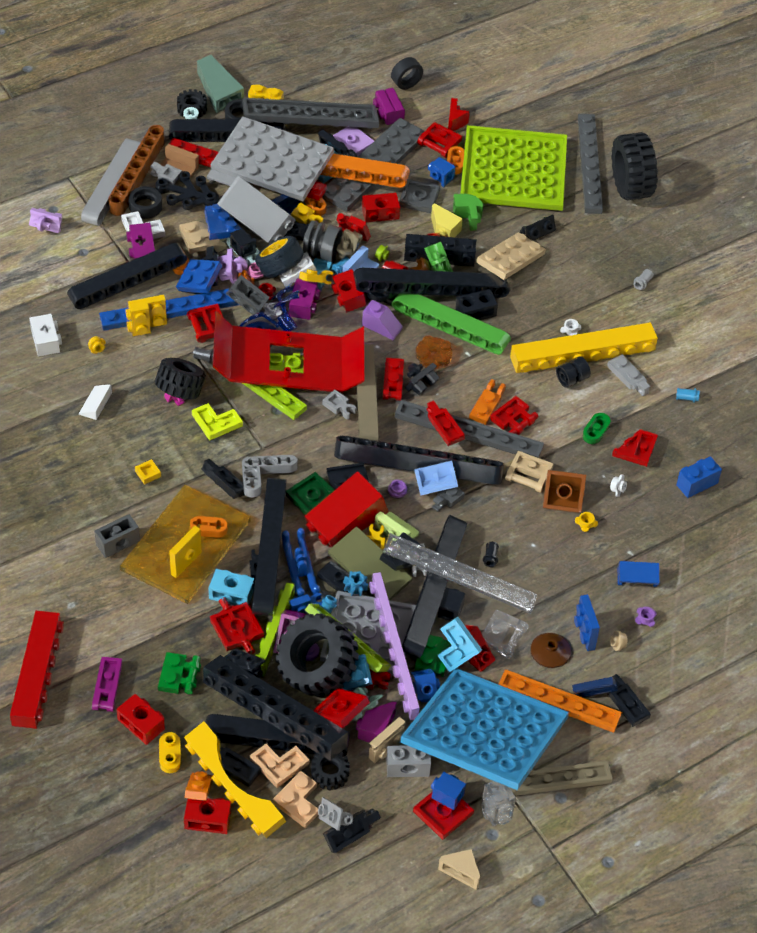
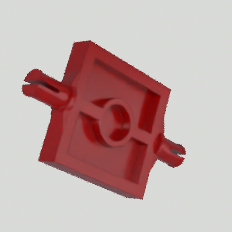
(236, 626)

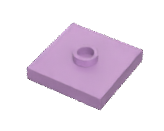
(354, 139)

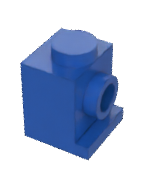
(442, 171)

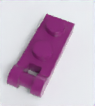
(107, 683)

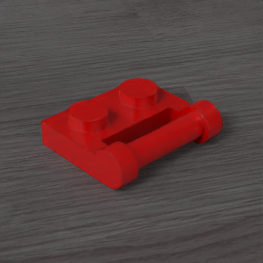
(441, 135)
(208, 315)

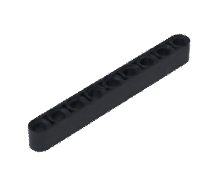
(428, 282)
(412, 458)
(269, 547)
(432, 590)

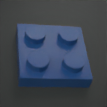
(199, 276)
(587, 623)

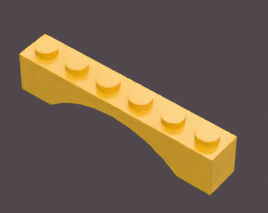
(261, 812)

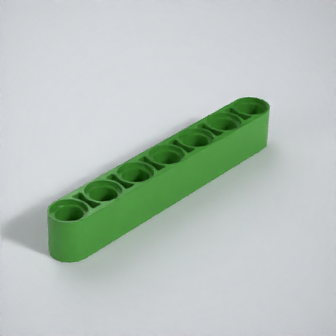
(452, 322)

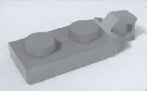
(629, 374)

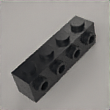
(458, 250)

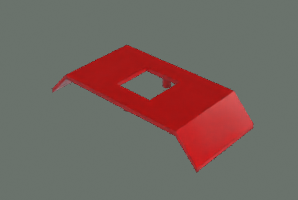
(328, 361)

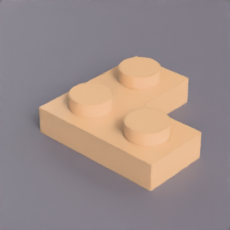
(278, 768)
(293, 799)

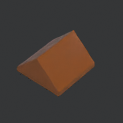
(564, 491)

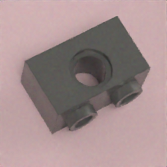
(117, 535)

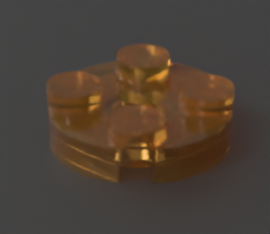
(434, 344)

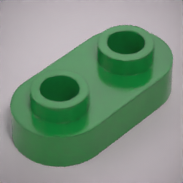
(594, 431)

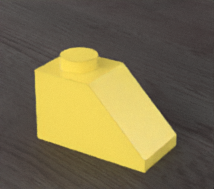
(445, 222)

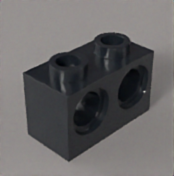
(477, 305)

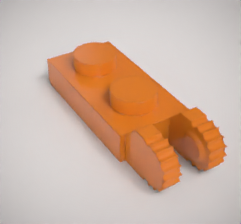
(487, 403)

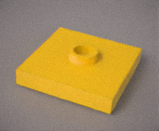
(185, 551)

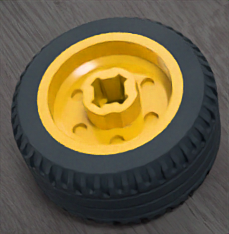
(279, 256)

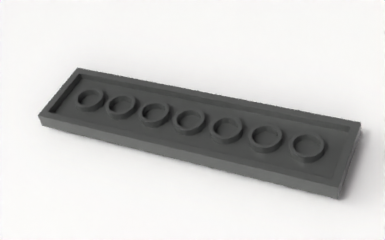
(310, 112)
(389, 147)

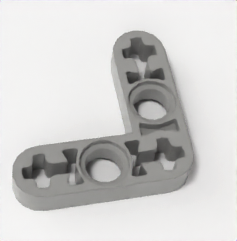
(258, 465)

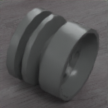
(322, 242)

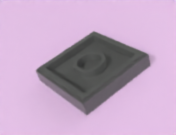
(419, 196)

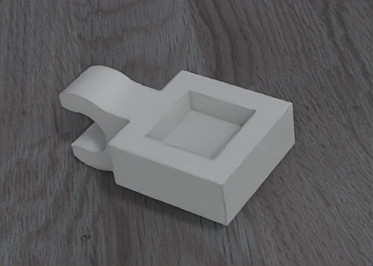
(168, 172)

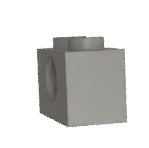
(407, 762)

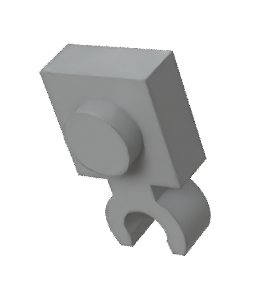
(339, 403)

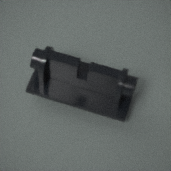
(539, 228)
(246, 661)

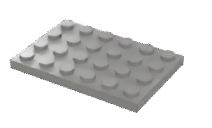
(272, 158)

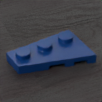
(219, 222)

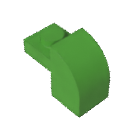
(468, 207)

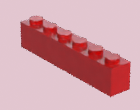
(36, 669)

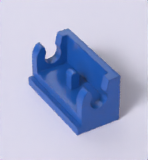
(638, 573)

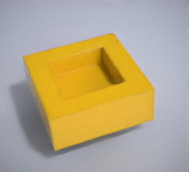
(147, 471)

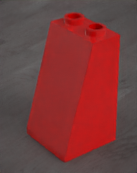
(345, 508)

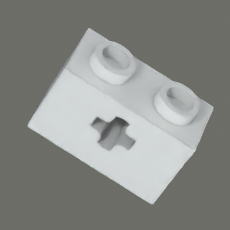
(45, 335)

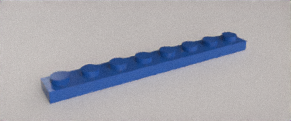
(174, 308)

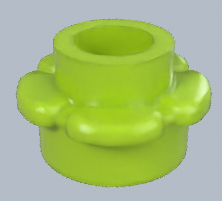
(382, 253)

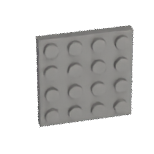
(362, 619)

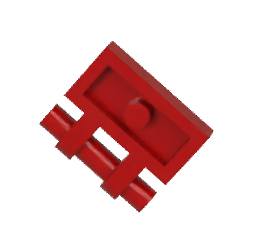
(354, 224)
(512, 411)

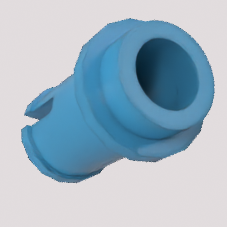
(337, 268)
(688, 394)
(329, 603)

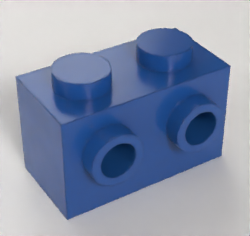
(698, 476)

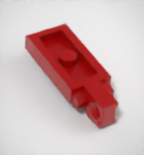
(444, 424)

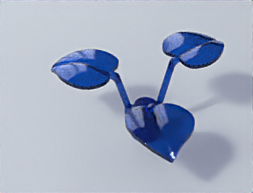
(285, 320)

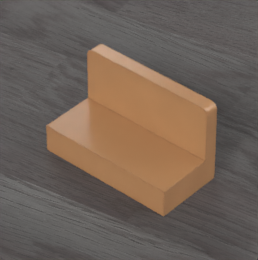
(181, 159)

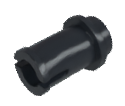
(490, 558)

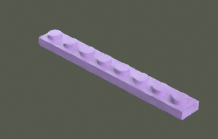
(395, 652)

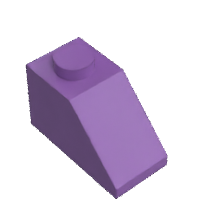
(381, 320)

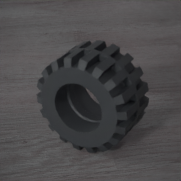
(180, 378)

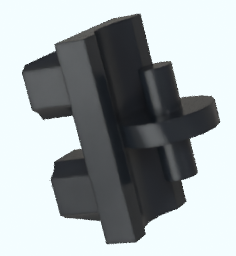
(416, 382)

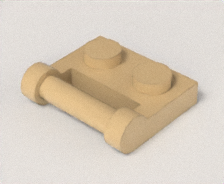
(530, 466)

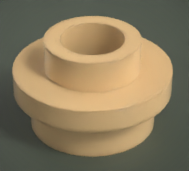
(618, 640)

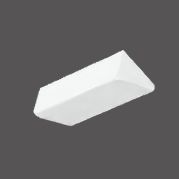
(96, 401)

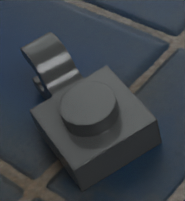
(447, 497)

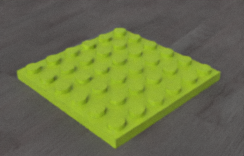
(515, 167)

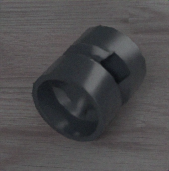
(573, 371)

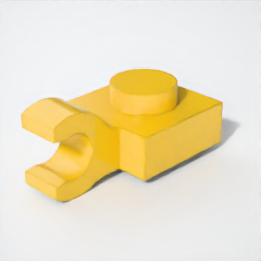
(312, 276)

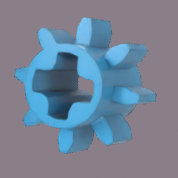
(355, 583)

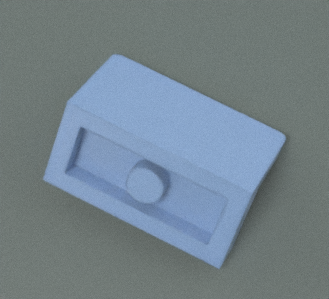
(359, 260)

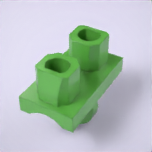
(438, 257)

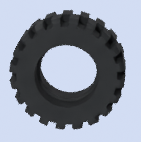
(634, 166)
(296, 645)

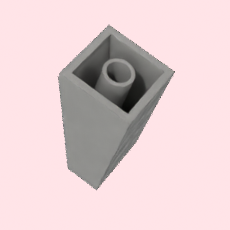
(256, 211)

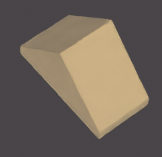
(461, 867)

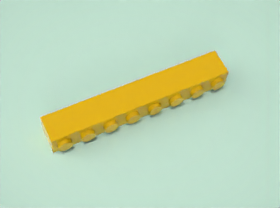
(590, 346)

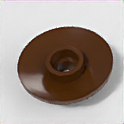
(549, 656)

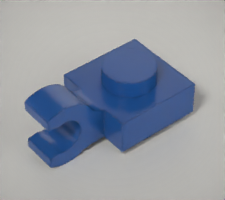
(299, 604)

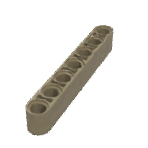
(367, 398)

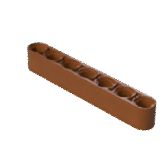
(136, 169)

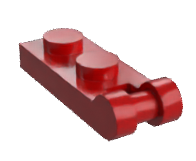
(393, 378)

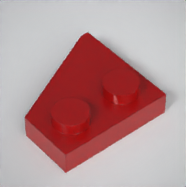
(637, 448)

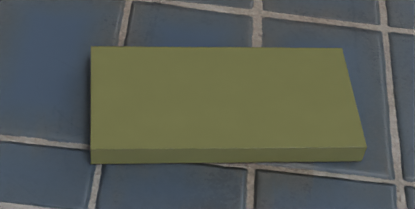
(360, 553)

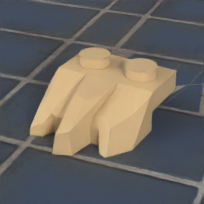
(197, 237)

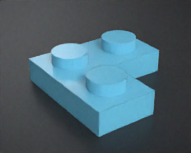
(462, 645)

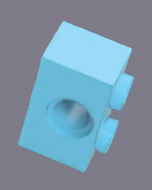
(233, 586)

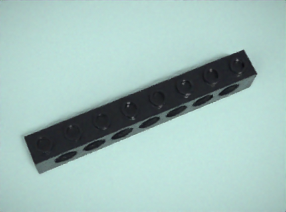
(275, 707)

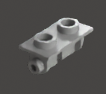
(333, 814)

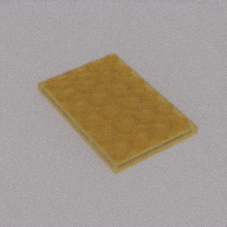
(151, 556)

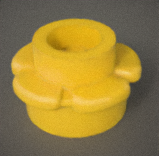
(96, 344)

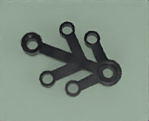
(207, 198)

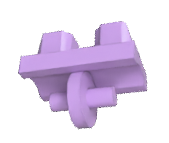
(45, 220)
(233, 266)

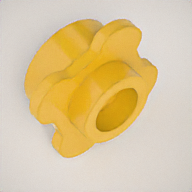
(586, 517)

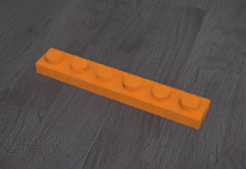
(576, 706)

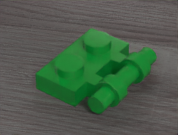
(173, 670)

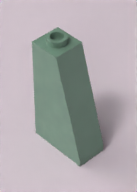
(218, 83)

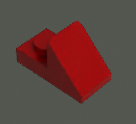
(457, 117)

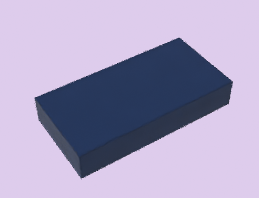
(595, 687)

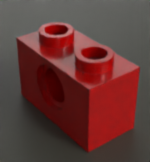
(380, 207)
(348, 295)
(146, 728)
(216, 822)

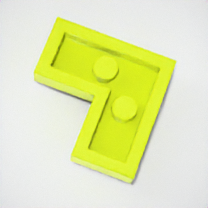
(215, 425)

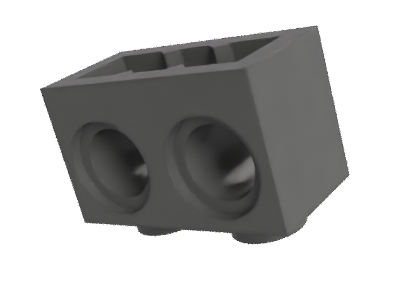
(247, 295)

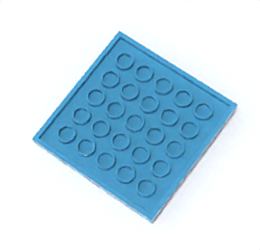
(485, 728)

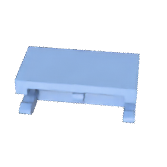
(436, 478)

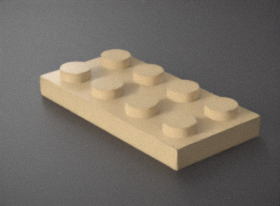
(511, 255)

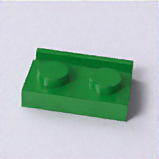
(430, 658)

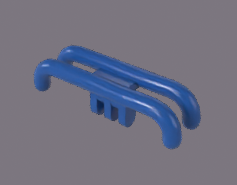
(301, 564)

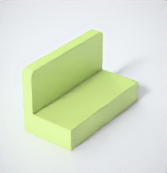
(394, 525)

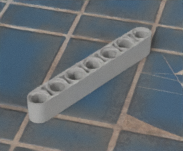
(98, 204)

